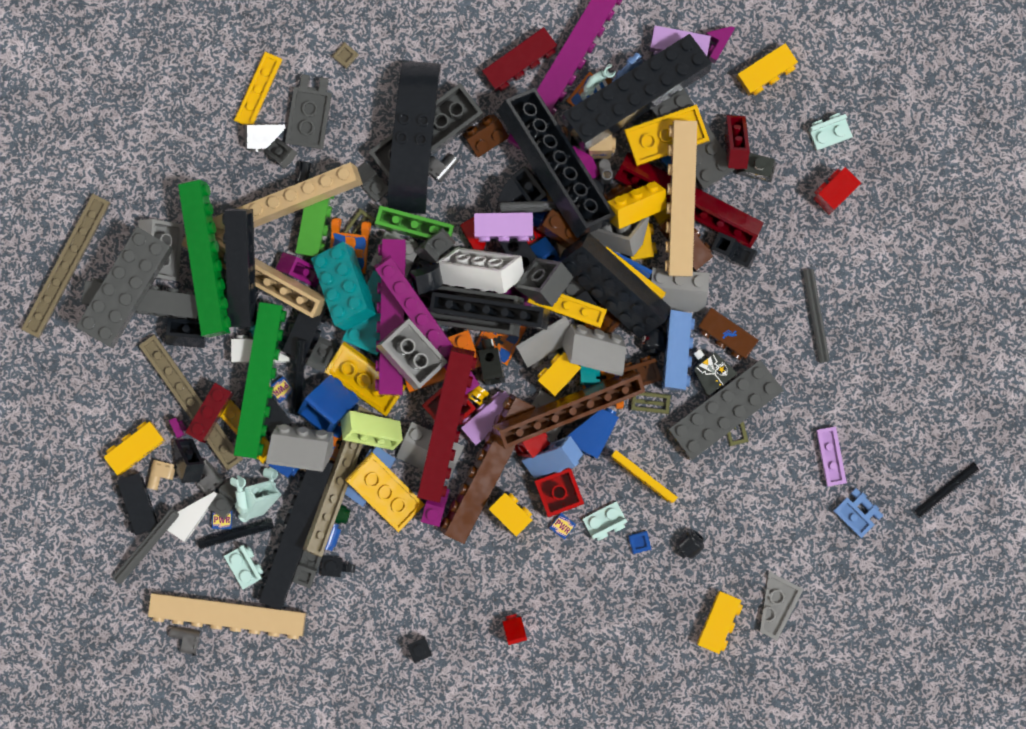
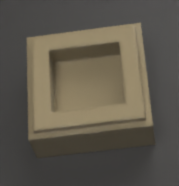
(345, 55)

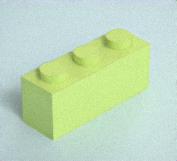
(371, 430)

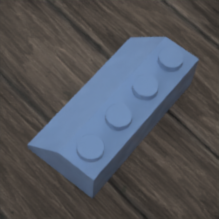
(677, 350)

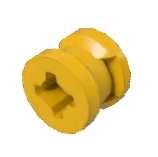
(479, 393)

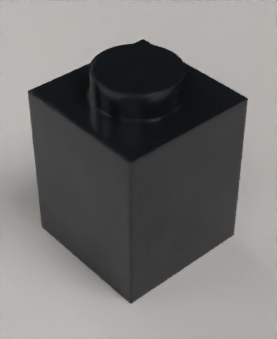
(419, 650)

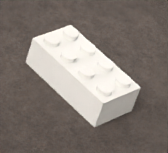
(481, 269)

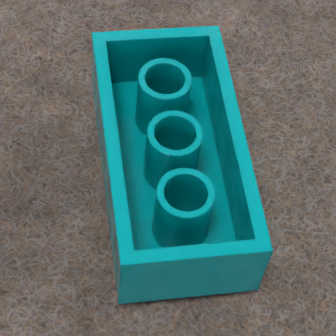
(343, 286)
(365, 333)

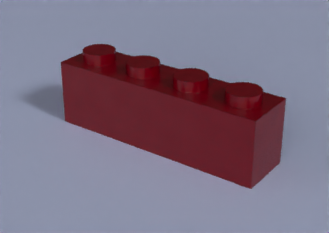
(520, 59)

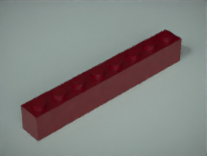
(708, 209)
(446, 424)

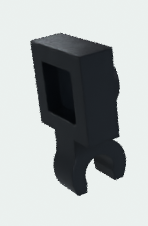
(333, 567)

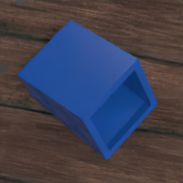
(328, 404)
(594, 432)

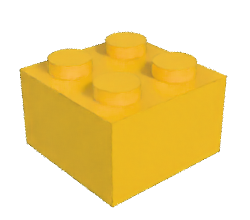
(558, 375)
(511, 514)

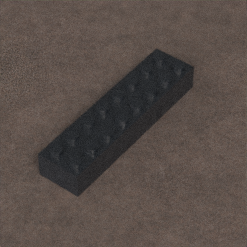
(636, 92)
(555, 162)

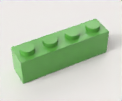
(409, 224)
(314, 228)

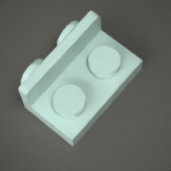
(830, 132)
(604, 521)
(244, 566)

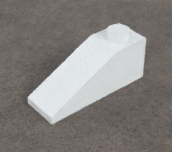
(241, 350)
(190, 517)

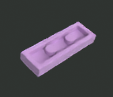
(831, 456)

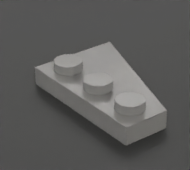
(779, 603)

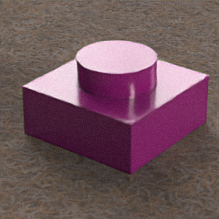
(178, 427)

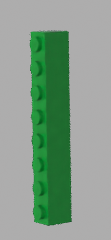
(204, 258)
(259, 381)

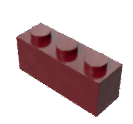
(736, 142)
(209, 413)

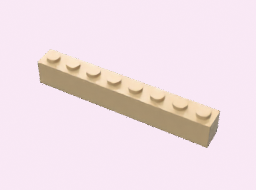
(299, 196)
(681, 198)
(281, 286)
(227, 615)

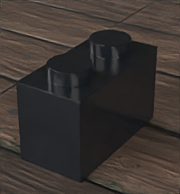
(184, 333)

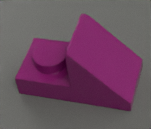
(720, 37)

